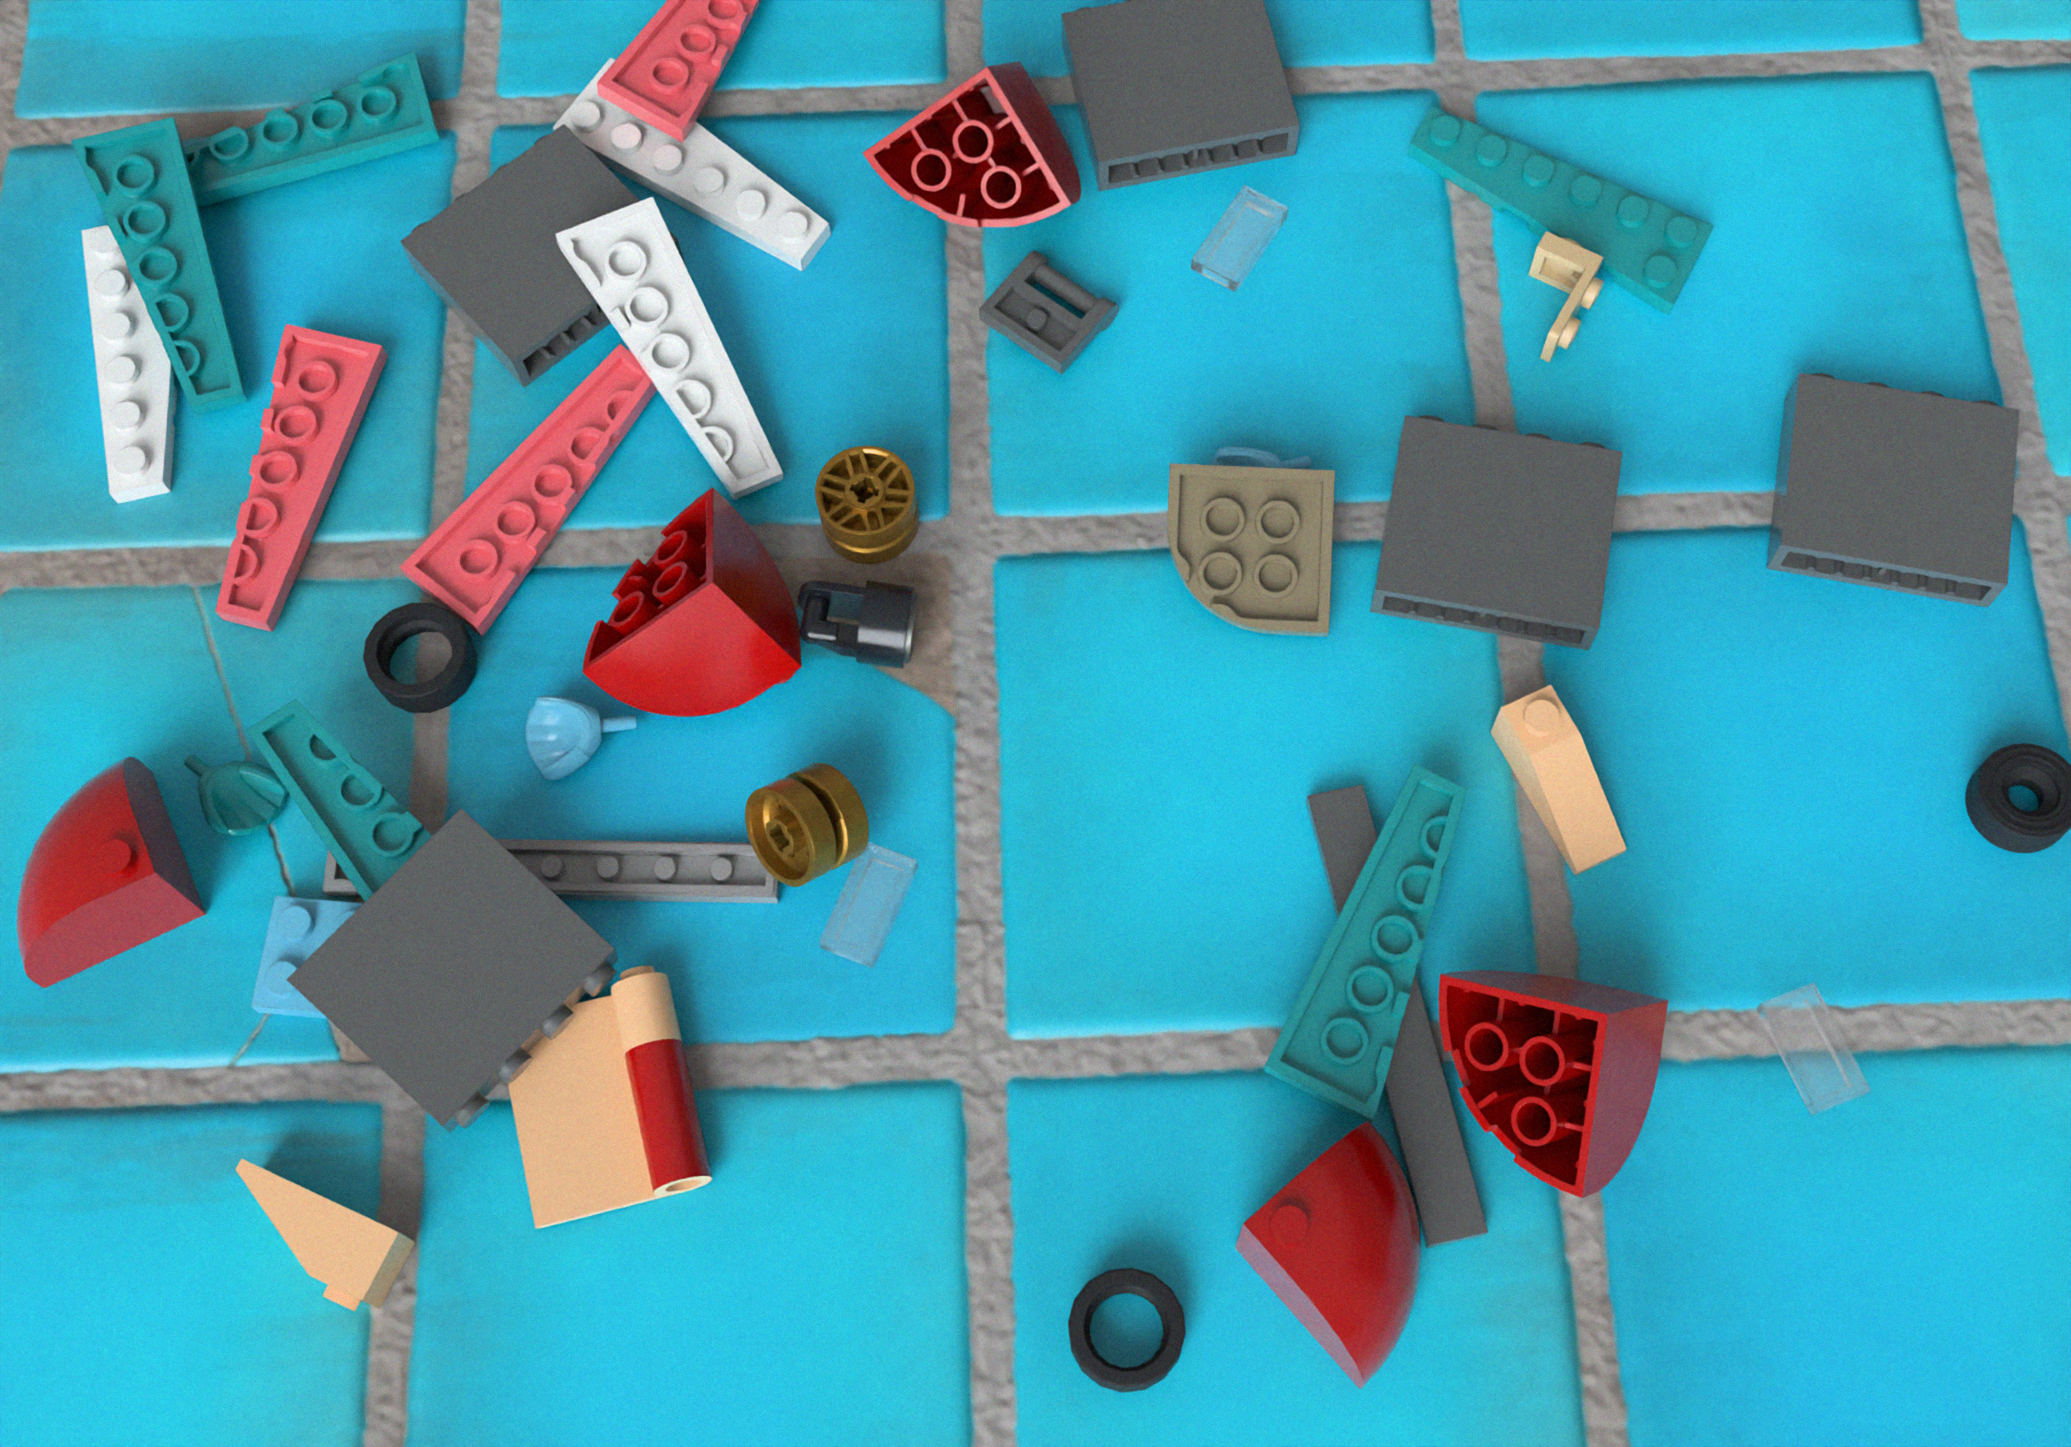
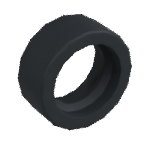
(395, 629)
(1168, 1307)

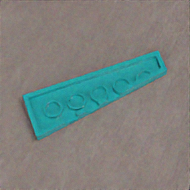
(338, 129)
(158, 225)
(1641, 240)
(339, 797)
(1359, 988)

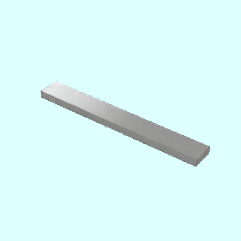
(629, 871)

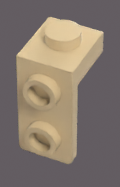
(1572, 270)

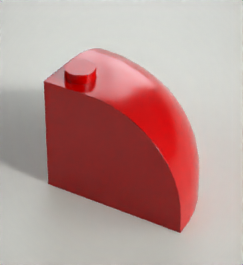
(982, 154)
(698, 620)
(103, 877)
(1554, 1068)
(1343, 1250)

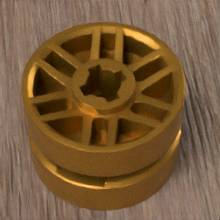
(867, 504)
(806, 824)

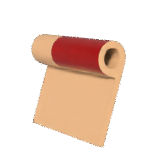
(610, 1106)

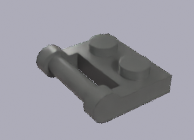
(1039, 322)

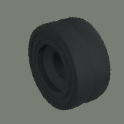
(2004, 823)

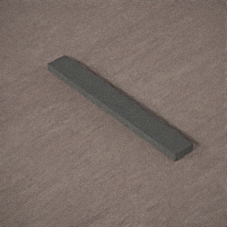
(1415, 1079)

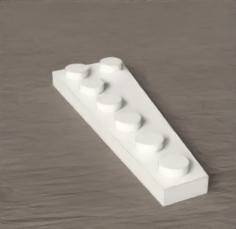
(698, 176)
(655, 308)
(132, 375)

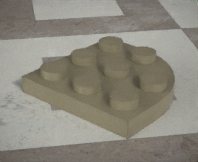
(1255, 544)

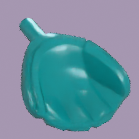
(238, 795)

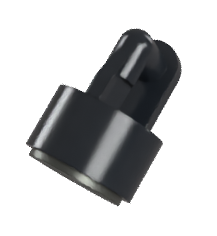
(884, 614)

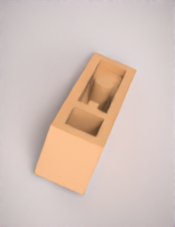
(1558, 778)
(329, 1240)

